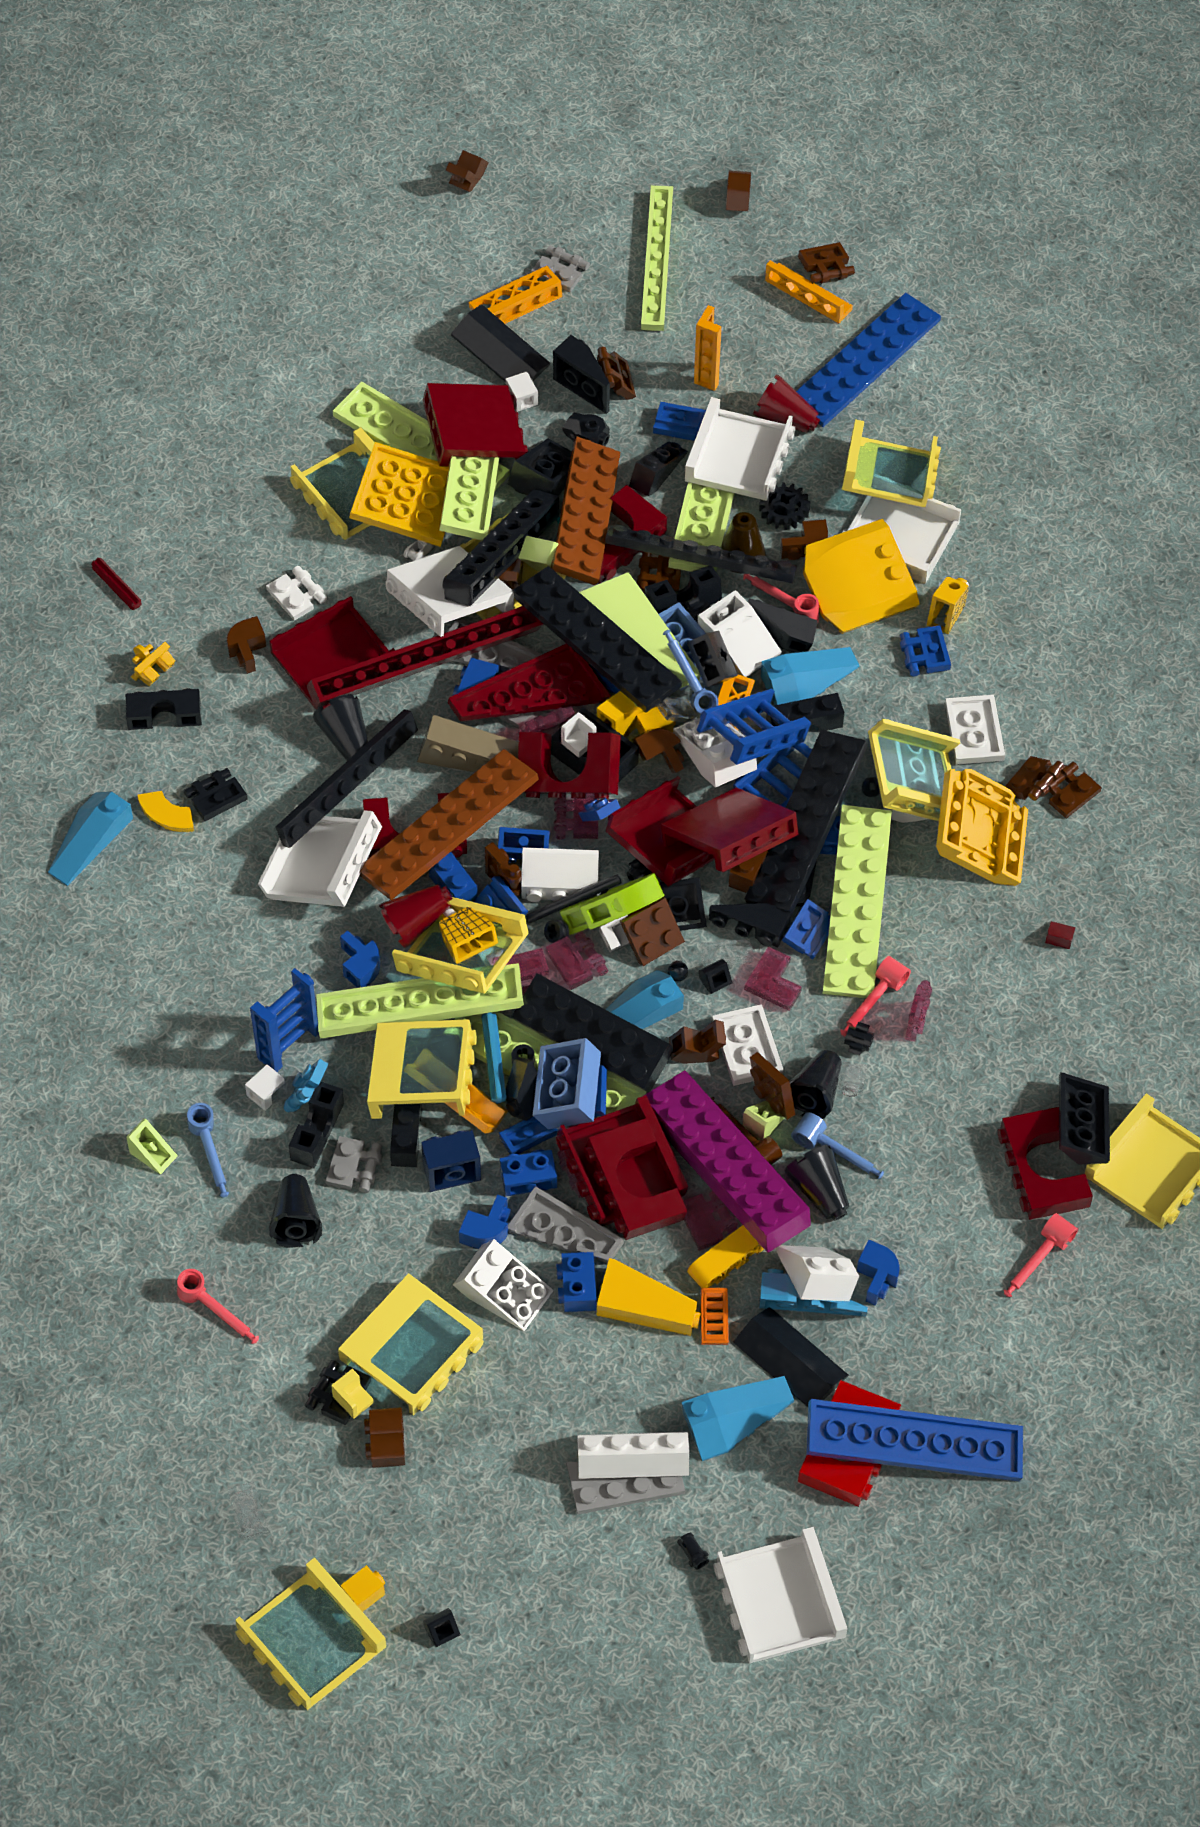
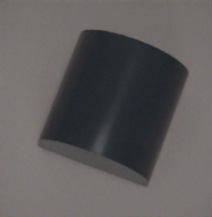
(715, 976)
(441, 1627)

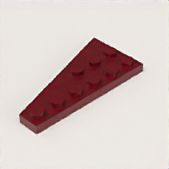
(539, 684)

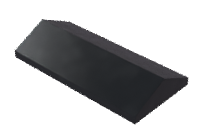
(498, 345)
(684, 901)
(1084, 1120)
(787, 1353)

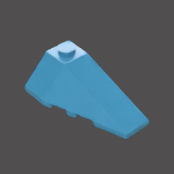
(806, 673)
(91, 831)
(648, 1000)
(780, 1294)
(729, 1415)

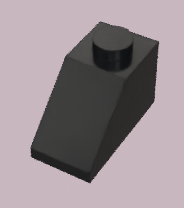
(521, 1089)

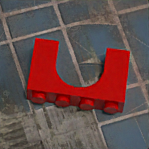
(845, 1478)

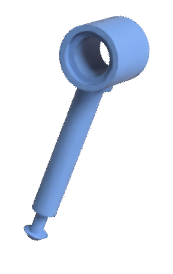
(697, 689)
(203, 1130)
(810, 1132)

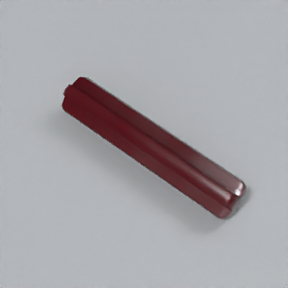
(116, 583)

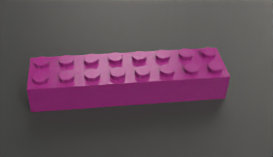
(728, 1162)

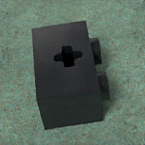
(712, 659)

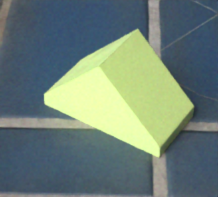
(537, 552)
(761, 1120)
(150, 1147)

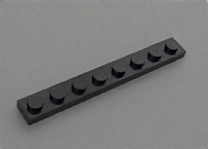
(706, 555)
(346, 778)

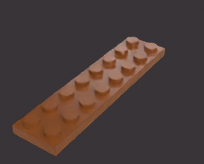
(586, 511)
(447, 824)

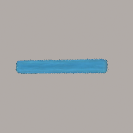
(493, 1057)

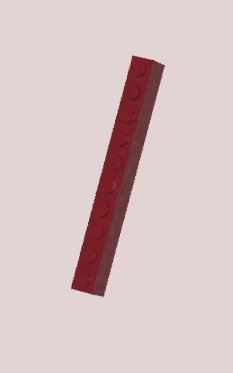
(423, 655)

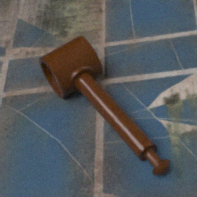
(767, 1147)

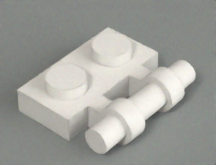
(291, 597)

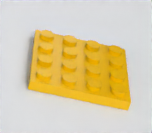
(402, 494)

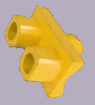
(144, 670)

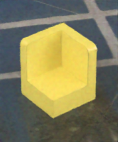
(351, 1394)

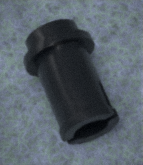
(696, 1556)

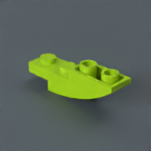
(613, 904)

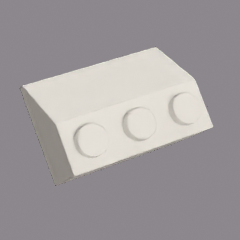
(557, 872)

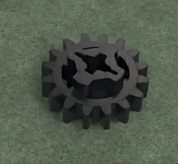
(783, 506)

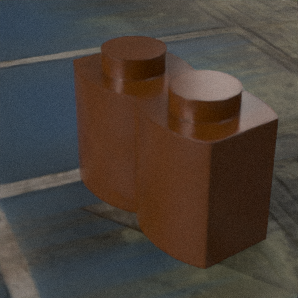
(386, 1437)

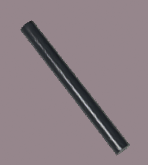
(573, 898)

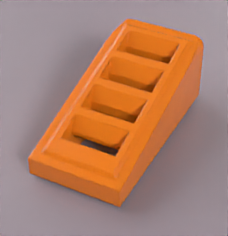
(714, 1300)

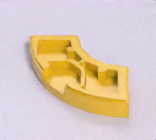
(164, 813)

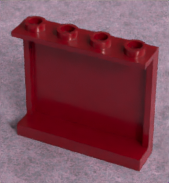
(472, 421)
(326, 644)
(732, 827)
(640, 833)
(640, 1175)

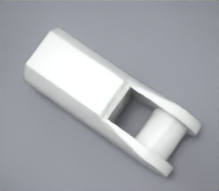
(424, 548)

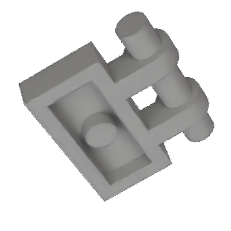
(567, 274)
(346, 1162)

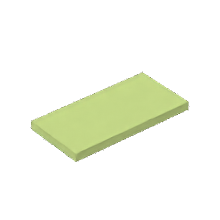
(633, 613)

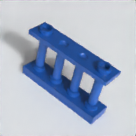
(755, 743)
(767, 764)
(266, 1022)

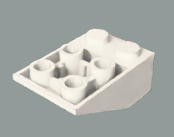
(741, 631)
(712, 753)
(503, 1285)

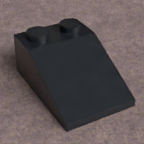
(580, 372)
(541, 469)

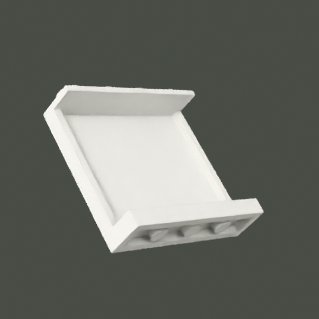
(738, 452)
(917, 530)
(421, 590)
(321, 863)
(781, 1597)

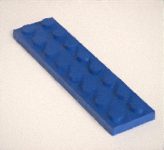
(868, 356)
(915, 1440)

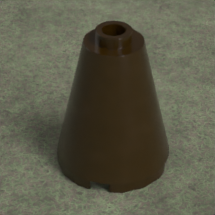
(744, 536)

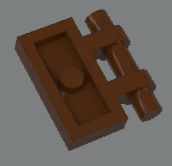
(825, 257)
(617, 373)
(663, 573)
(1034, 778)
(1075, 794)
(497, 865)

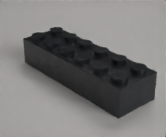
(568, 1017)

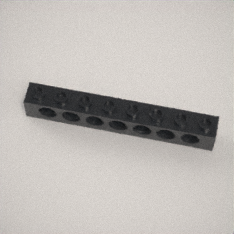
(500, 547)

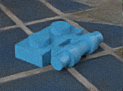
(305, 1085)

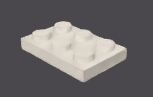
(978, 728)
(746, 1034)

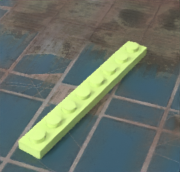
(657, 258)

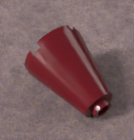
(781, 401)
(415, 912)

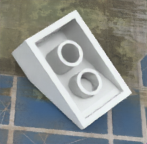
(819, 1272)

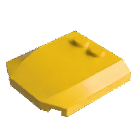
(859, 577)
(982, 827)

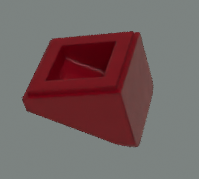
(1060, 935)

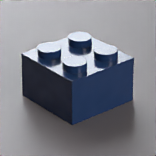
(451, 1160)

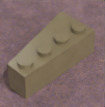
(461, 746)

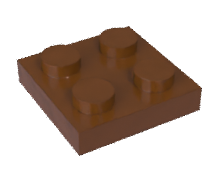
(652, 931)
(772, 1086)

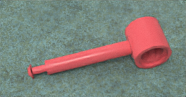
(803, 605)
(891, 975)
(1057, 1233)
(191, 1296)

